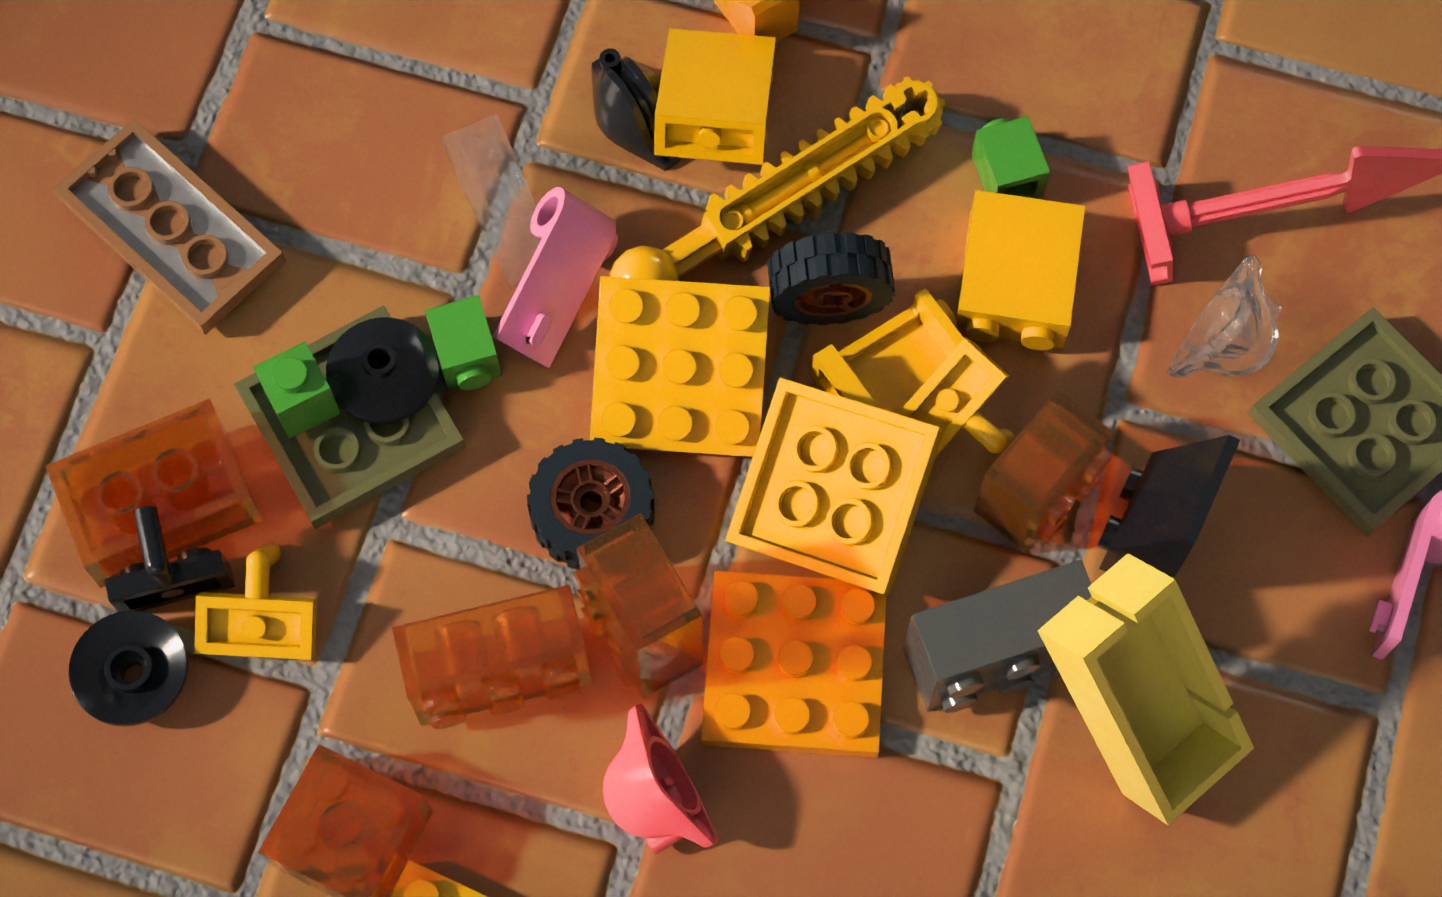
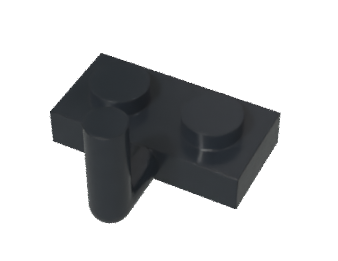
(163, 582)

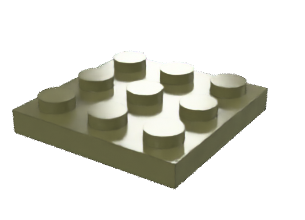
(1361, 420)
(349, 459)

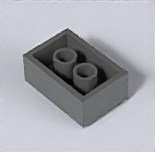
(989, 638)

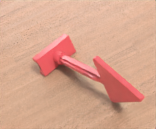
(1370, 178)

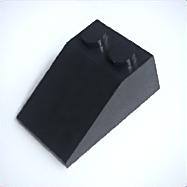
(1167, 504)

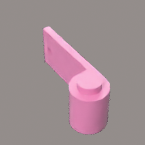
(559, 275)
(1421, 545)

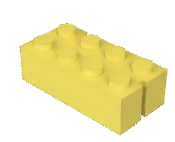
(1147, 688)

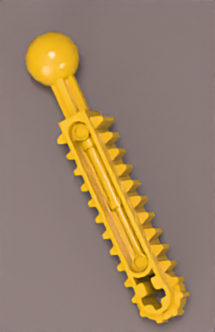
(796, 183)

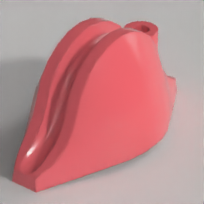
(651, 791)

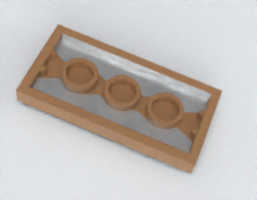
(169, 226)

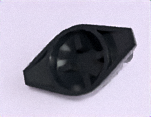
(626, 105)

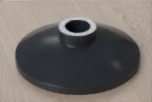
(388, 392)
(114, 646)

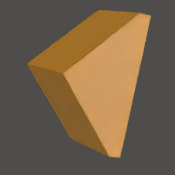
(762, 17)

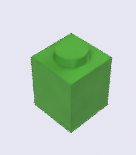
(1010, 158)
(463, 344)
(297, 389)

